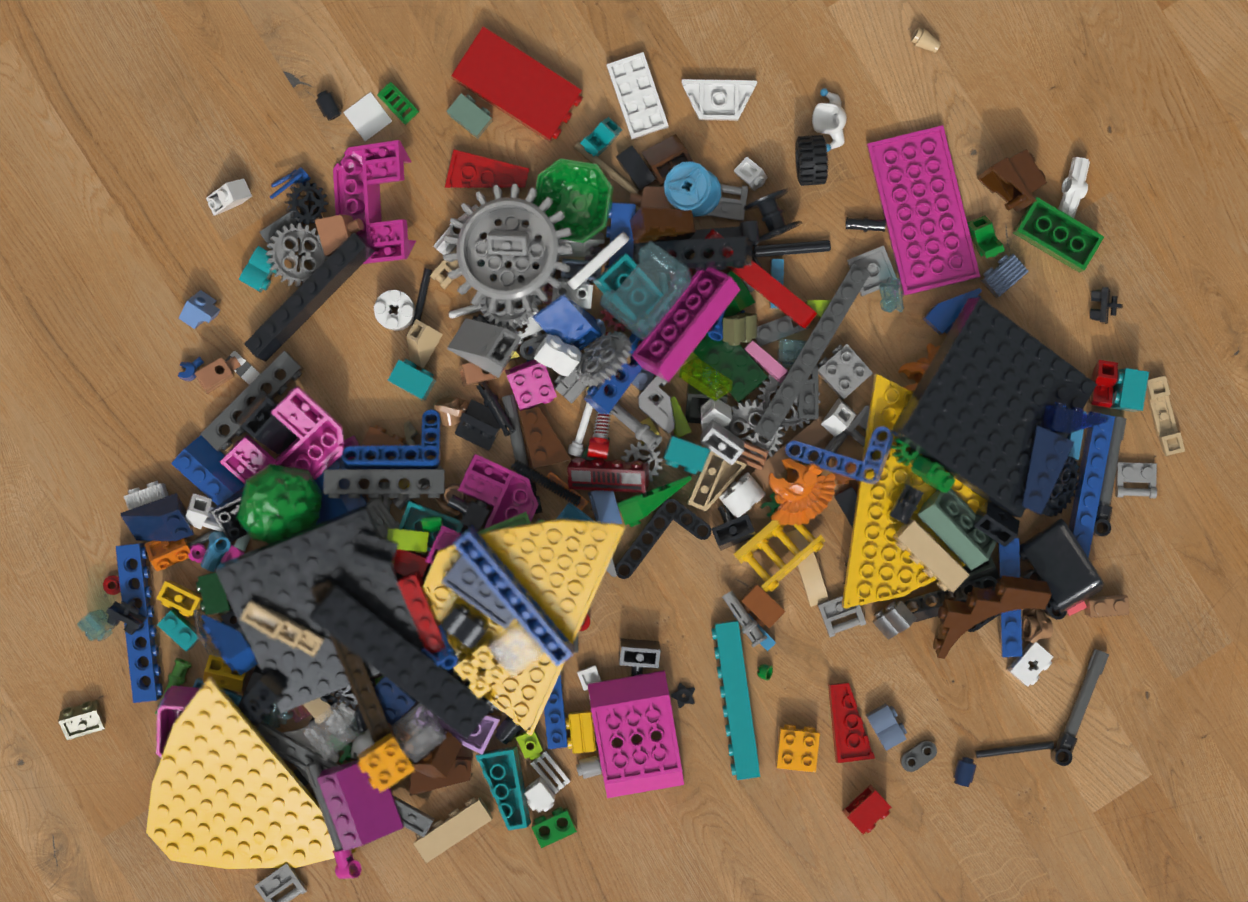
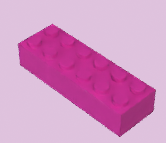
(686, 323)

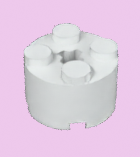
(383, 310)
(742, 495)

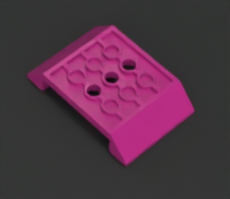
(629, 708)

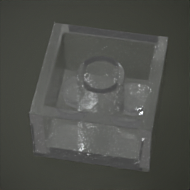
(515, 648)
(331, 732)
(418, 732)

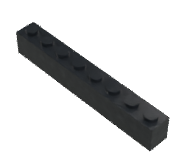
(309, 297)

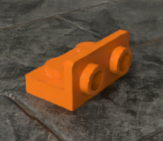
(167, 553)

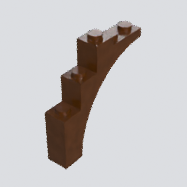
(1009, 595)

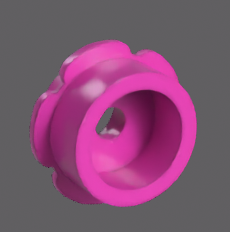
(193, 549)

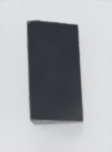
(847, 502)

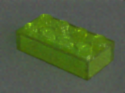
(705, 379)

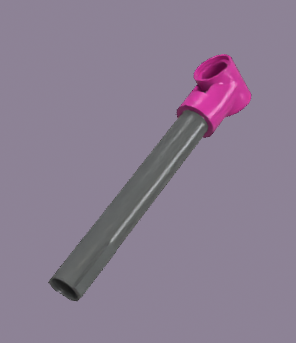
(346, 865)

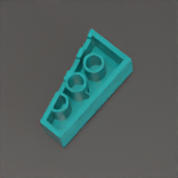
(506, 781)

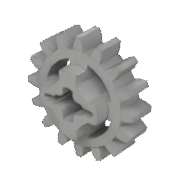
(652, 455)

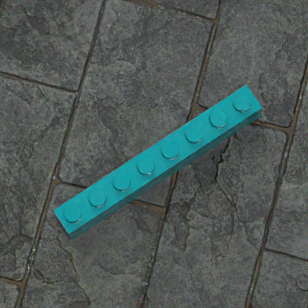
(737, 700)

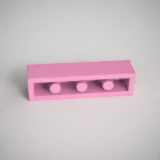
(766, 362)

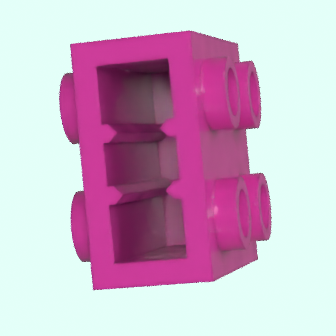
(530, 384)

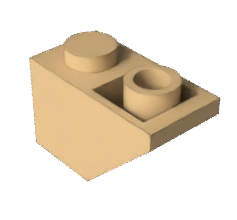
(422, 342)

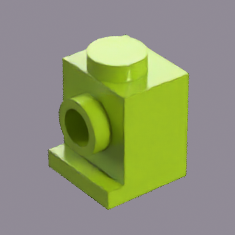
(523, 739)

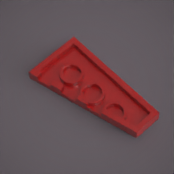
(476, 171)
(847, 726)

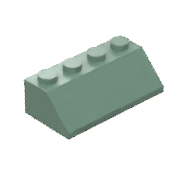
(954, 524)

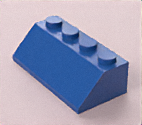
(203, 468)

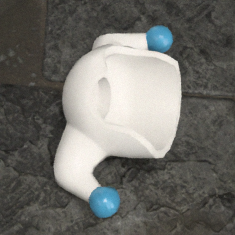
(830, 119)

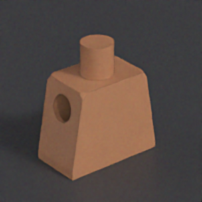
(652, 198)
(336, 230)
(473, 374)
(210, 379)

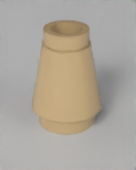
(923, 39)

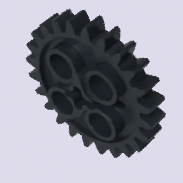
(1063, 488)

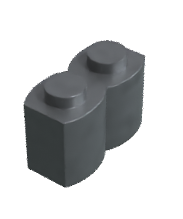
(894, 619)

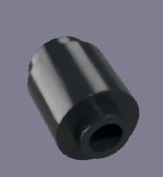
(328, 105)
(507, 730)

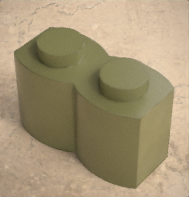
(739, 328)

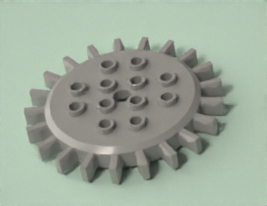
(473, 249)

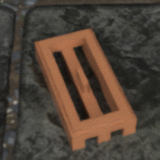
(745, 460)

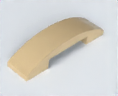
(1163, 416)
(809, 572)

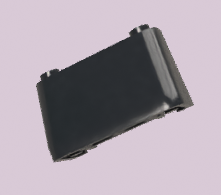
(1062, 565)

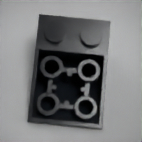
(264, 425)
(227, 518)

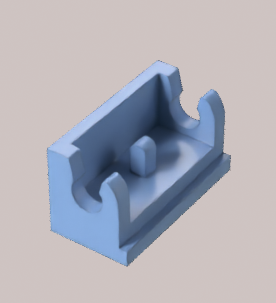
(605, 507)

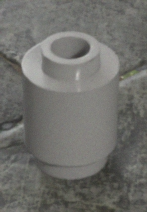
(589, 767)

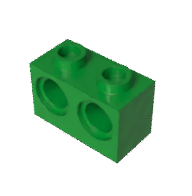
(556, 831)

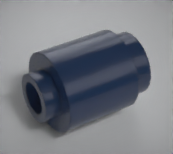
(964, 771)

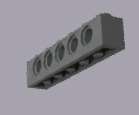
(213, 432)
(332, 479)

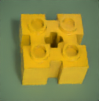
(480, 680)

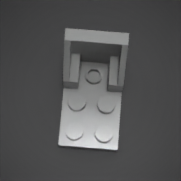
(658, 411)

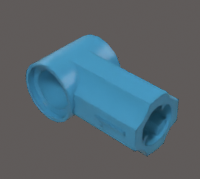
(215, 551)

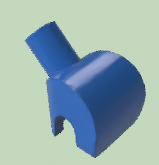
(191, 368)

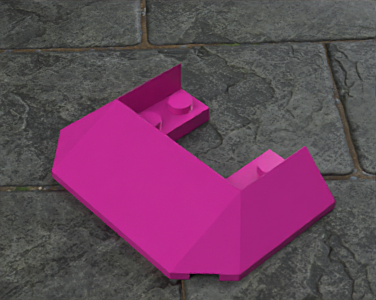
(358, 195)
(315, 448)
(496, 486)

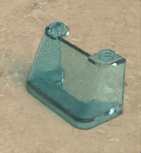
(648, 291)

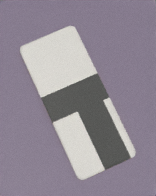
(245, 371)

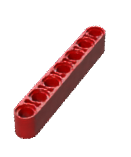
(772, 290)

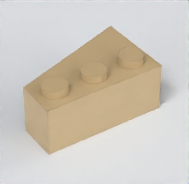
(713, 480)

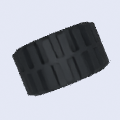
(811, 160)

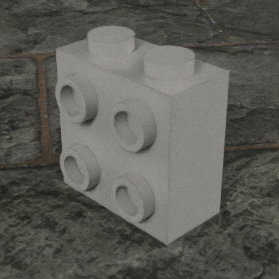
(843, 371)

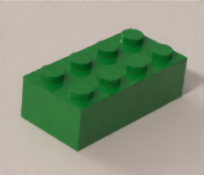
(1058, 235)

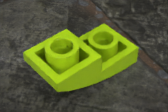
(409, 539)

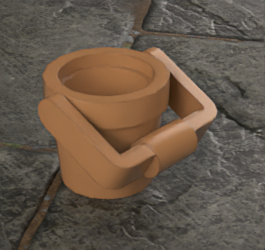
(449, 409)
(448, 492)
(1036, 627)

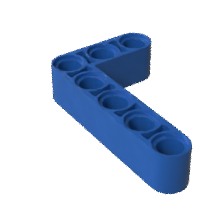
(400, 452)
(843, 461)

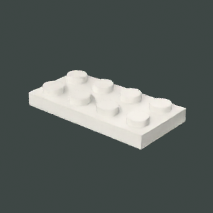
(637, 95)

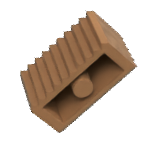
(1107, 606)

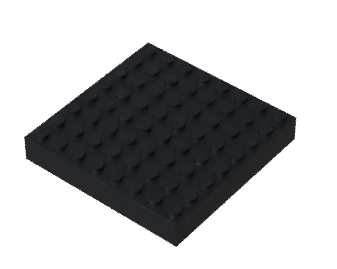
(984, 403)
(281, 581)

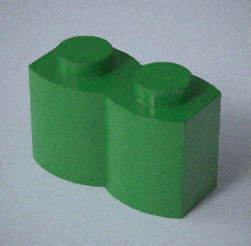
(933, 474)

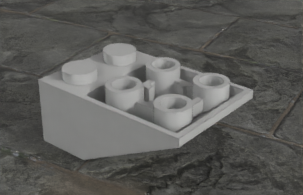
(485, 345)

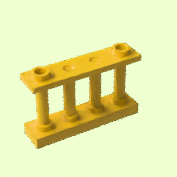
(760, 541)

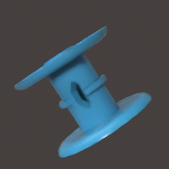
(692, 188)

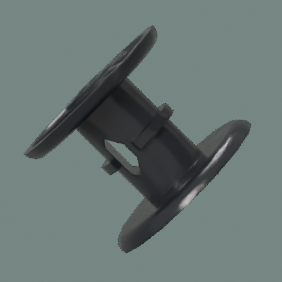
(772, 214)

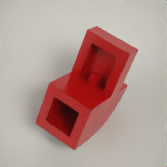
(1105, 376)

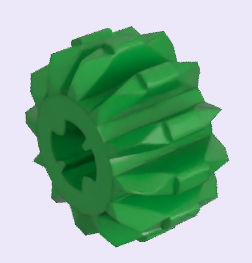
(904, 456)

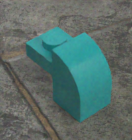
(601, 137)

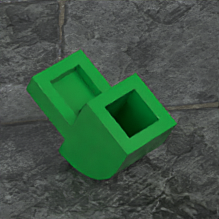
(984, 237)

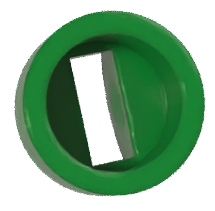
(765, 671)

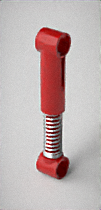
(599, 443)

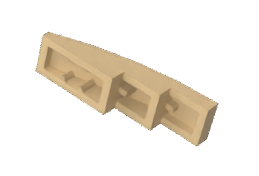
(283, 628)

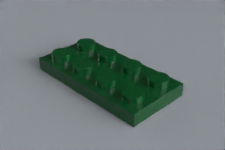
(732, 363)

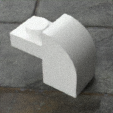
(200, 513)

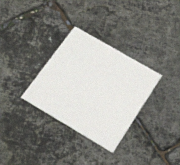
(367, 116)

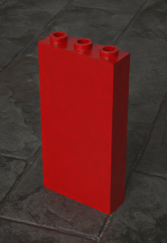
(517, 85)

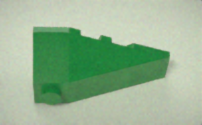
(641, 505)

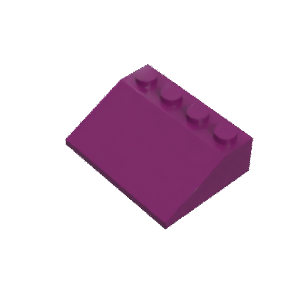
(356, 807)

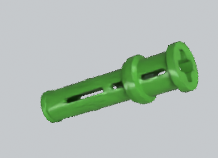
(178, 674)

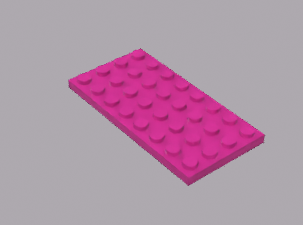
(923, 210)

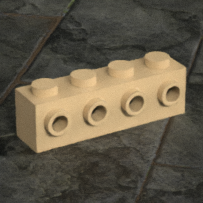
(931, 556)
(453, 829)

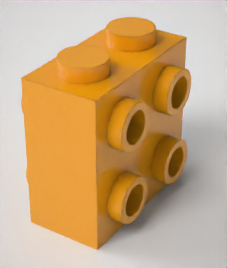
(797, 748)
(384, 763)

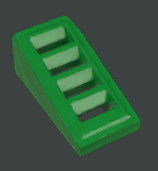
(385, 91)

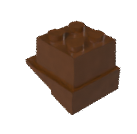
(1014, 180)

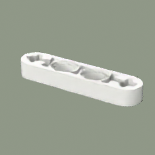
(598, 260)

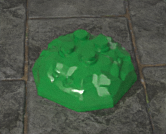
(580, 194)
(279, 503)

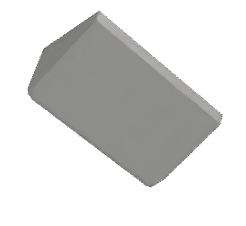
(508, 243)

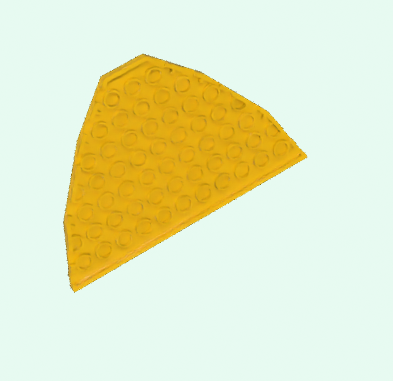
(875, 563)
(561, 570)
(229, 796)

